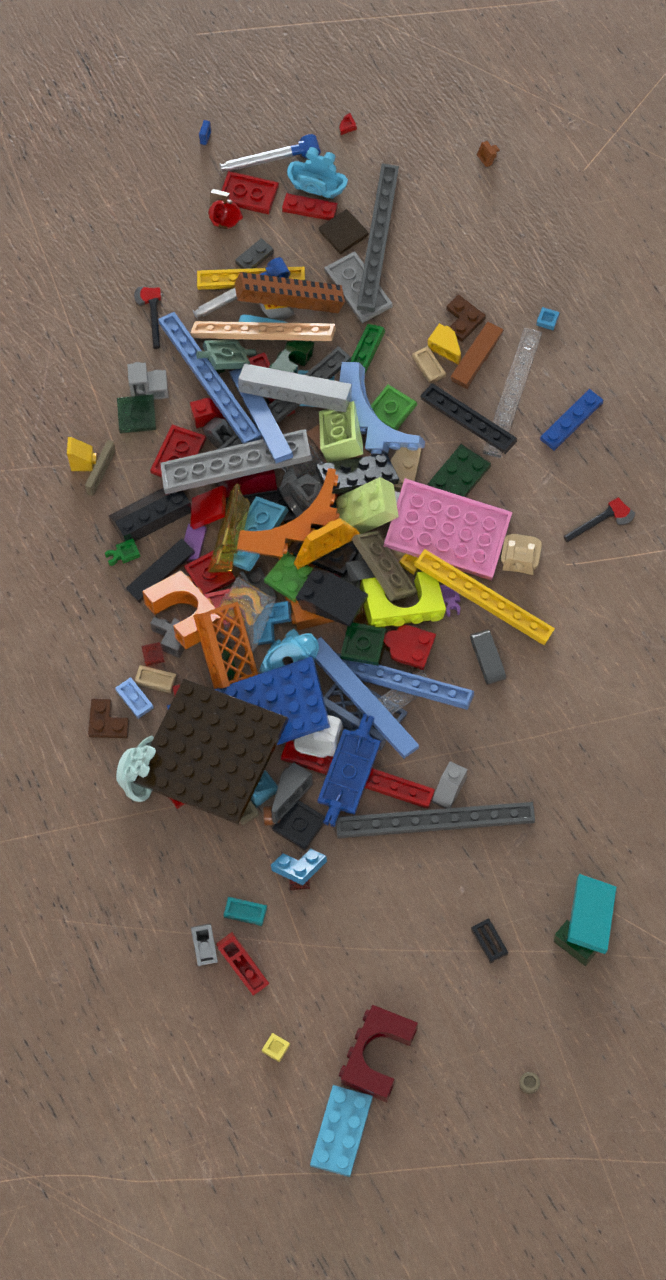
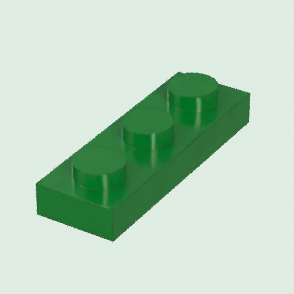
(368, 345)

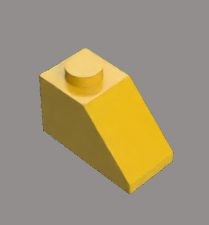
(445, 343)
(80, 455)

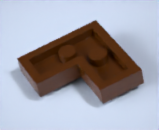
(468, 317)
(103, 725)

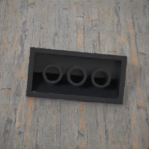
(150, 514)

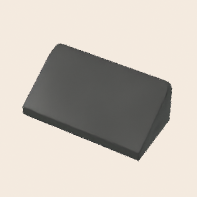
(358, 570)

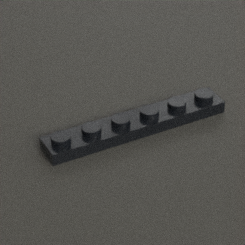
(468, 418)

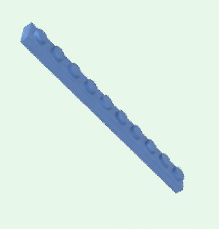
(209, 379)

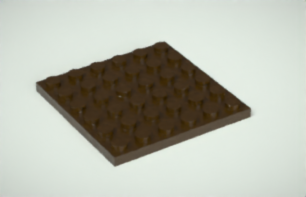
(212, 750)

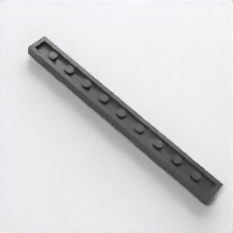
(377, 238)
(280, 409)
(435, 820)

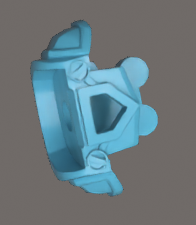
(317, 175)
(294, 646)

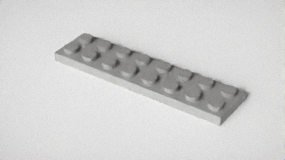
(230, 463)

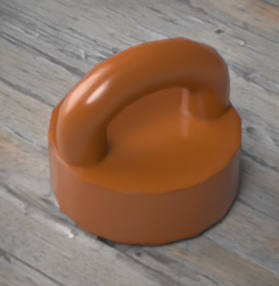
(268, 815)

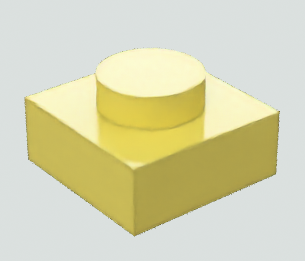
(275, 1047)

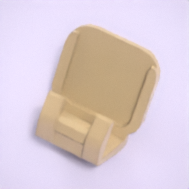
(521, 553)

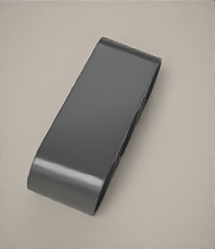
(488, 656)

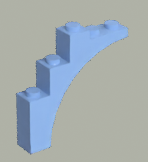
(379, 435)

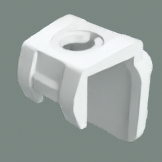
(322, 742)

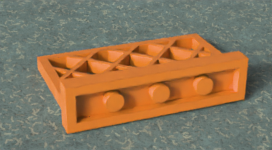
(211, 646)

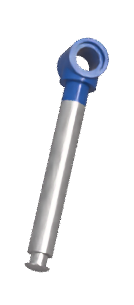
(299, 149)
(274, 268)

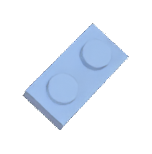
(134, 698)

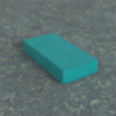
(245, 911)

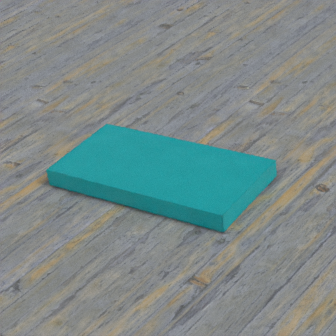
(592, 914)

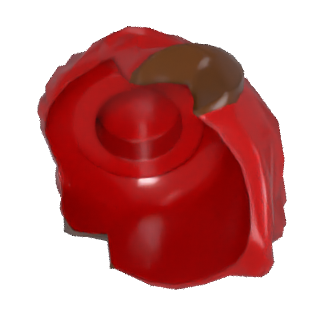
(224, 214)

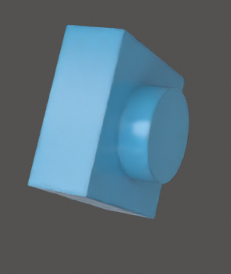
(547, 318)

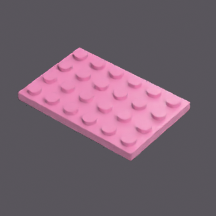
(450, 527)

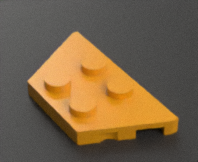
(324, 541)

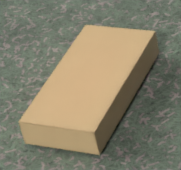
(429, 365)
(155, 679)

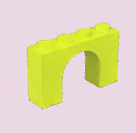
(383, 613)

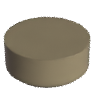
(529, 1083)

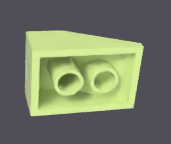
(340, 434)

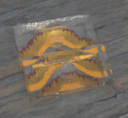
(250, 601)

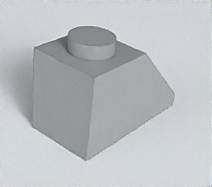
(450, 785)

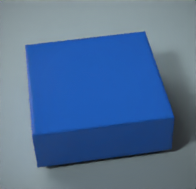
(205, 132)

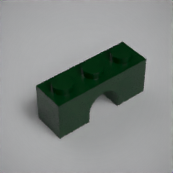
(294, 353)

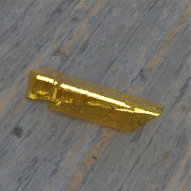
(228, 535)

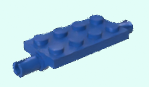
(349, 771)

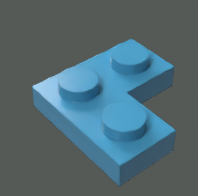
(280, 614)
(299, 870)

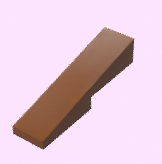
(476, 355)

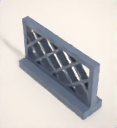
(349, 719)

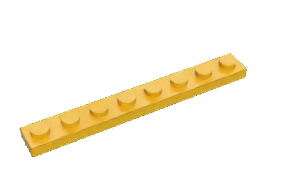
(484, 597)

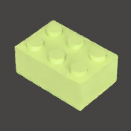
(368, 505)

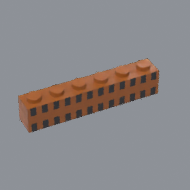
(289, 292)

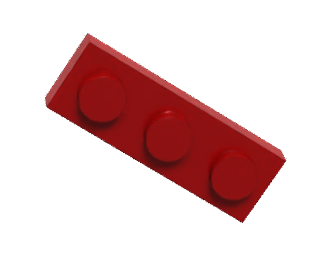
(309, 207)

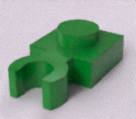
(125, 551)

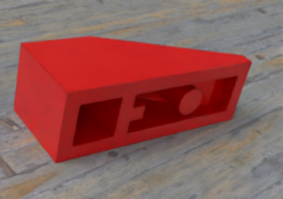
(242, 963)

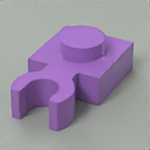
(450, 599)

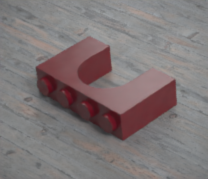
(378, 1024)

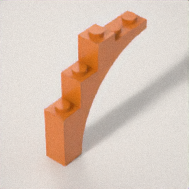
(272, 541)

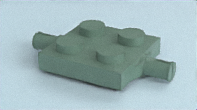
(225, 354)

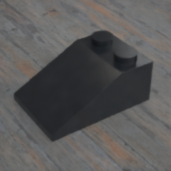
(331, 597)

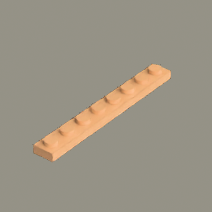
(263, 331)

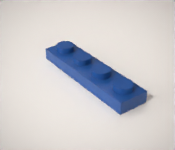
(571, 419)

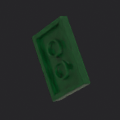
(460, 472)

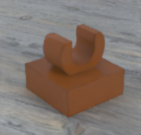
(487, 153)

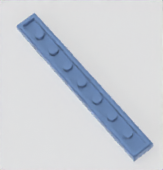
(264, 422)
(412, 684)
(365, 700)

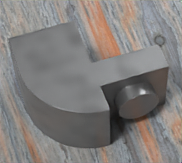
(169, 643)

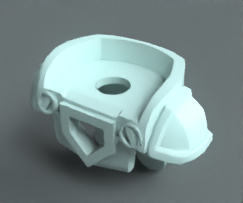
(135, 763)

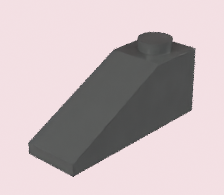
(292, 786)

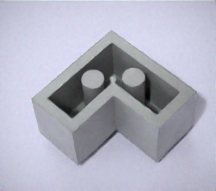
(146, 382)

